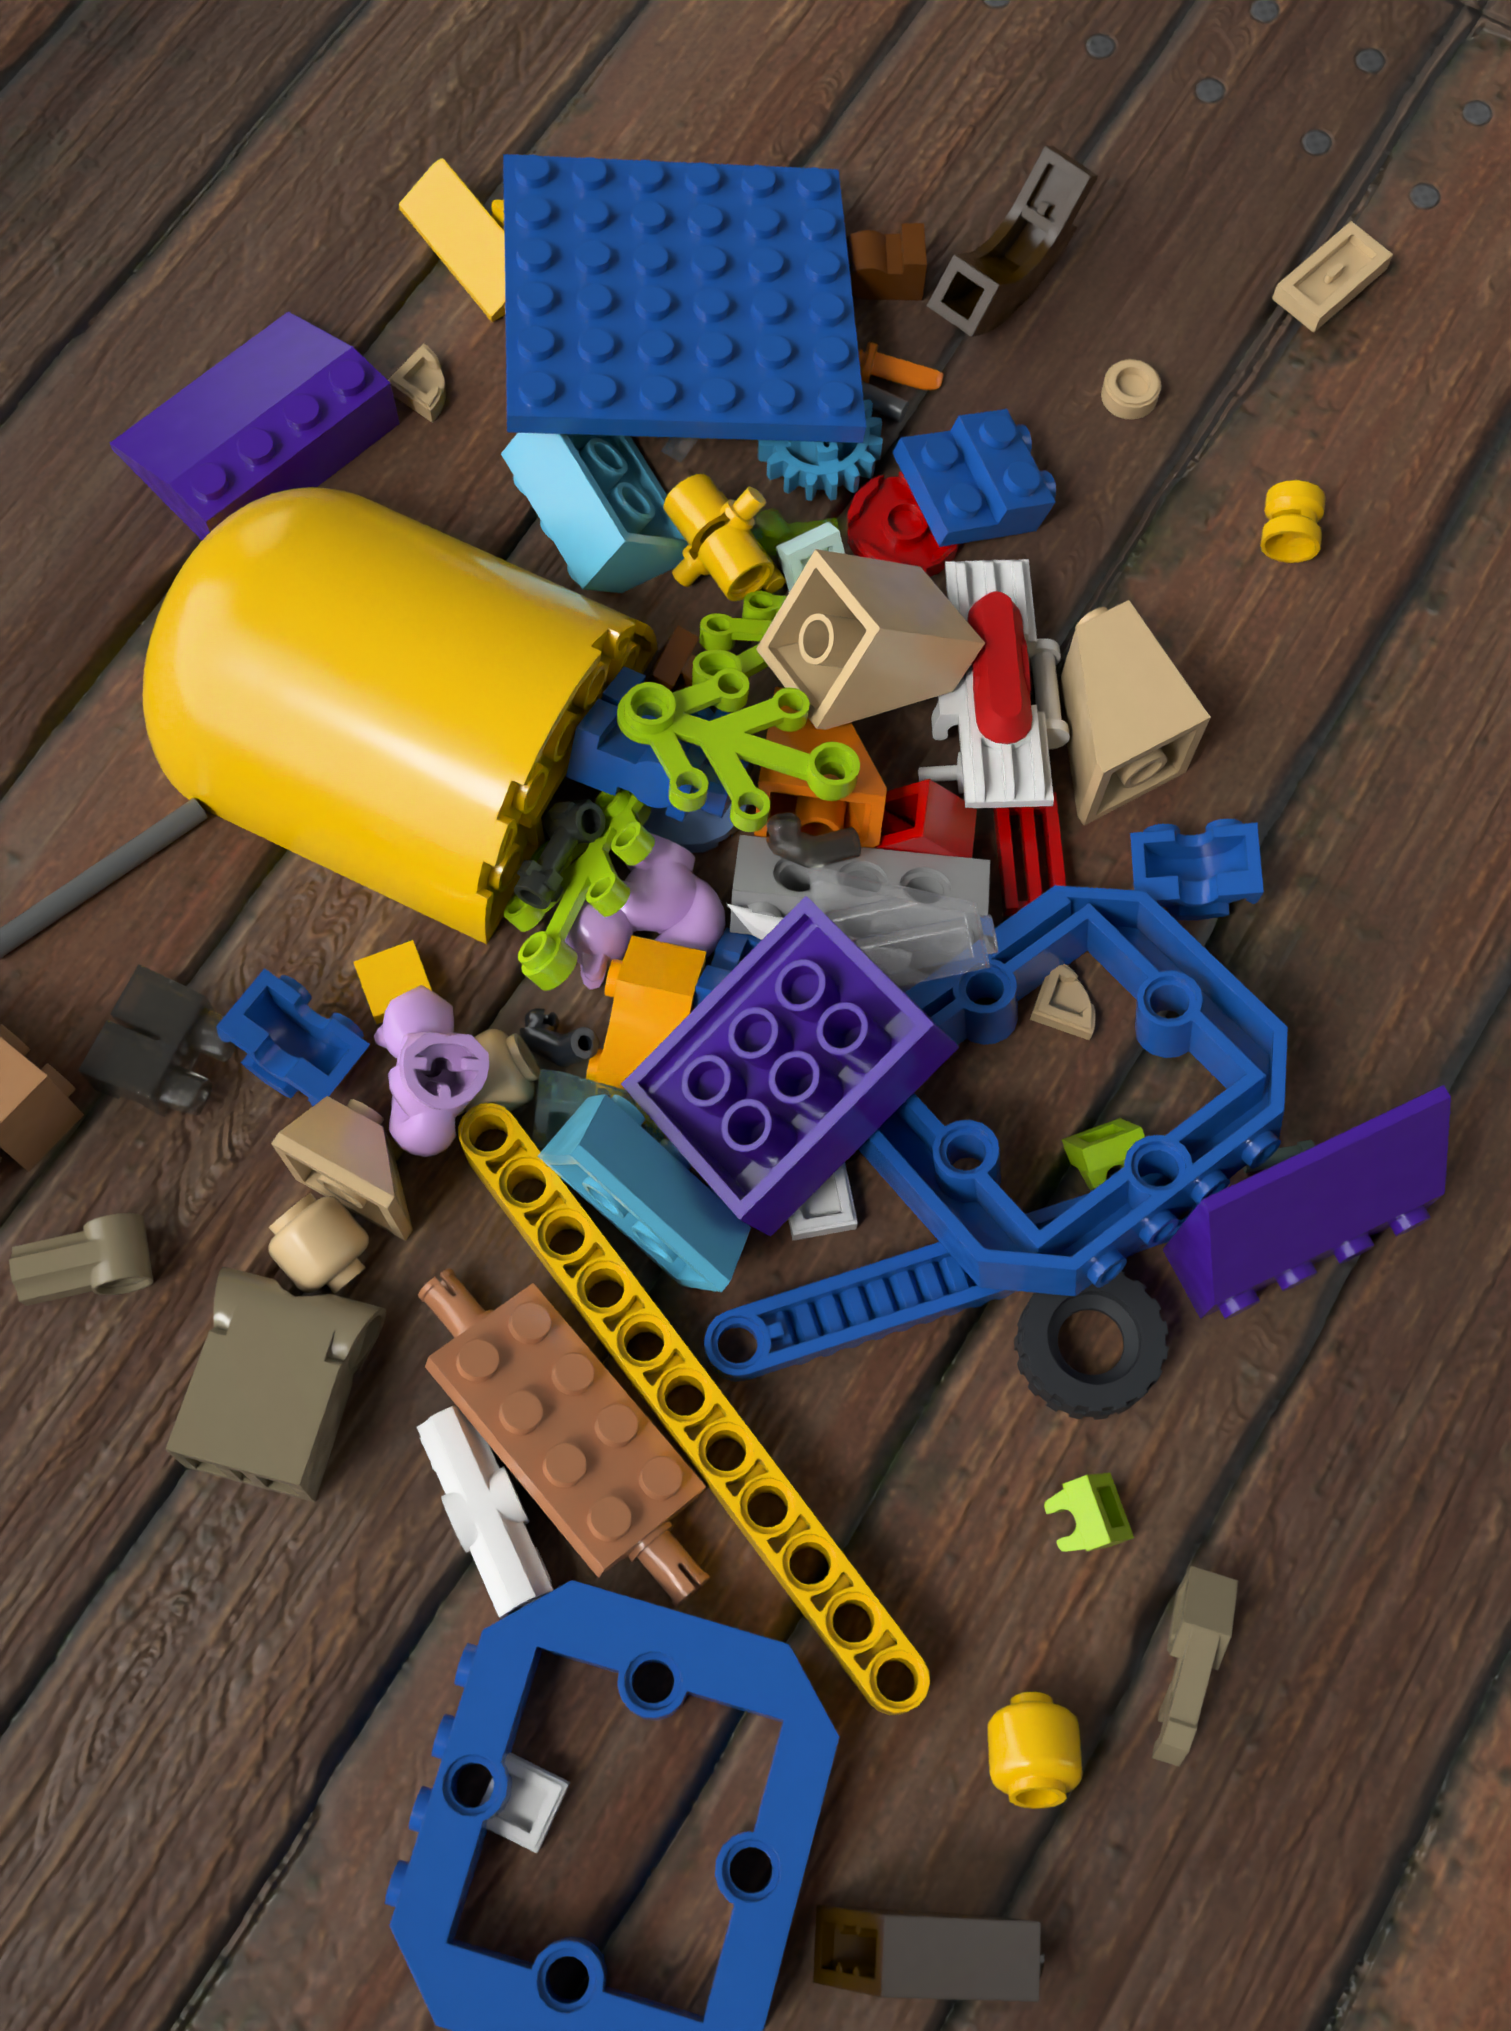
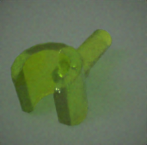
(775, 529)

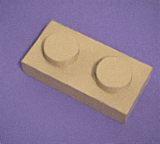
(1332, 276)

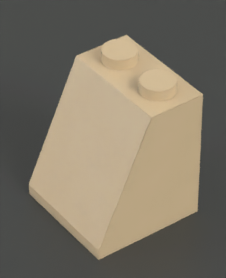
(866, 638)
(1125, 712)

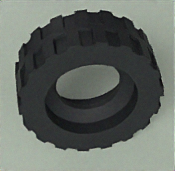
(1092, 1394)

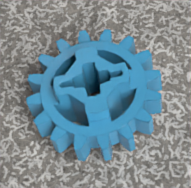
(824, 463)

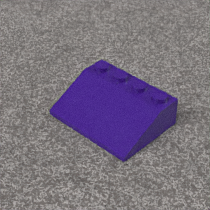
(260, 423)
(788, 1067)
(1314, 1207)

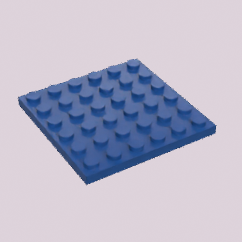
(678, 301)

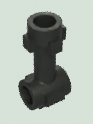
(566, 826)

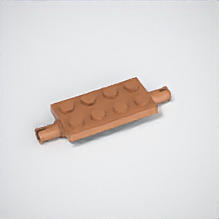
(566, 1431)

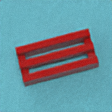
(1006, 859)

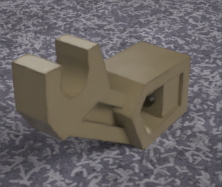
(1199, 1640)

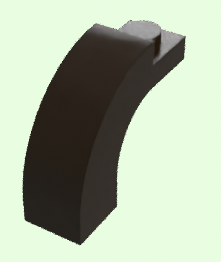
(997, 278)

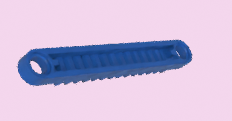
(863, 1304)

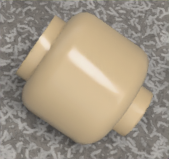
(509, 1073)
(318, 1244)

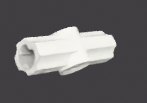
(485, 1511)

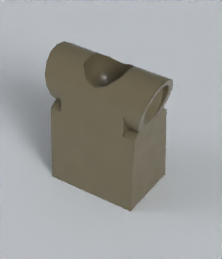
(272, 1384)

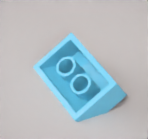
(597, 507)
(648, 1192)

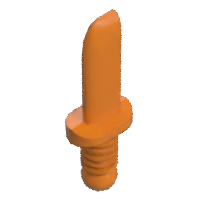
(897, 370)

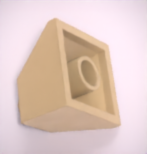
(347, 1157)

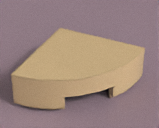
(421, 383)
(1065, 1004)

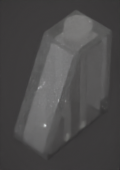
(906, 929)

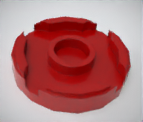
(890, 526)

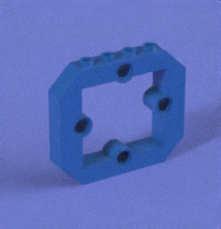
(1163, 971)
(496, 1992)

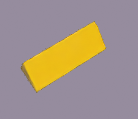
(460, 235)

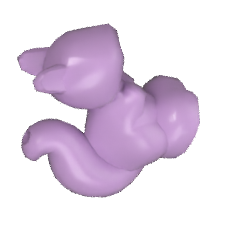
(662, 900)
(433, 1071)

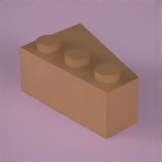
(32, 1104)

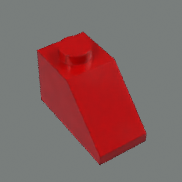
(927, 821)

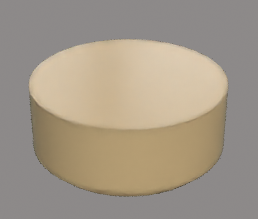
(1131, 389)

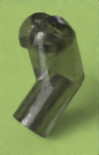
(809, 850)

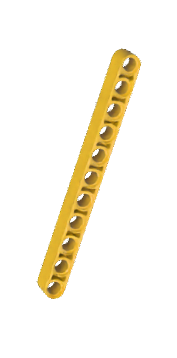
(694, 1433)

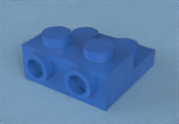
(977, 479)

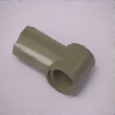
(103, 1258)

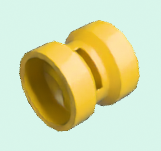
(1292, 524)

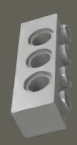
(777, 885)

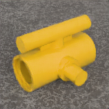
(720, 538)

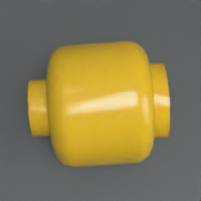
(1034, 1751)

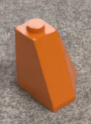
(860, 809)

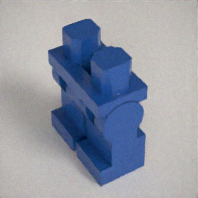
(612, 761)

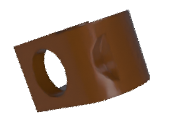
(888, 263)

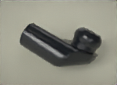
(556, 1047)

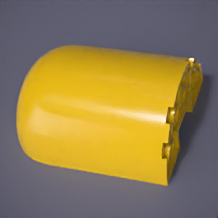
(377, 696)

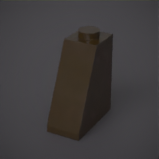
(927, 1954)

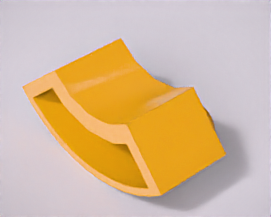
(651, 998)

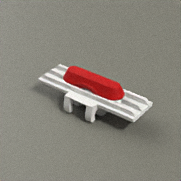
(999, 730)

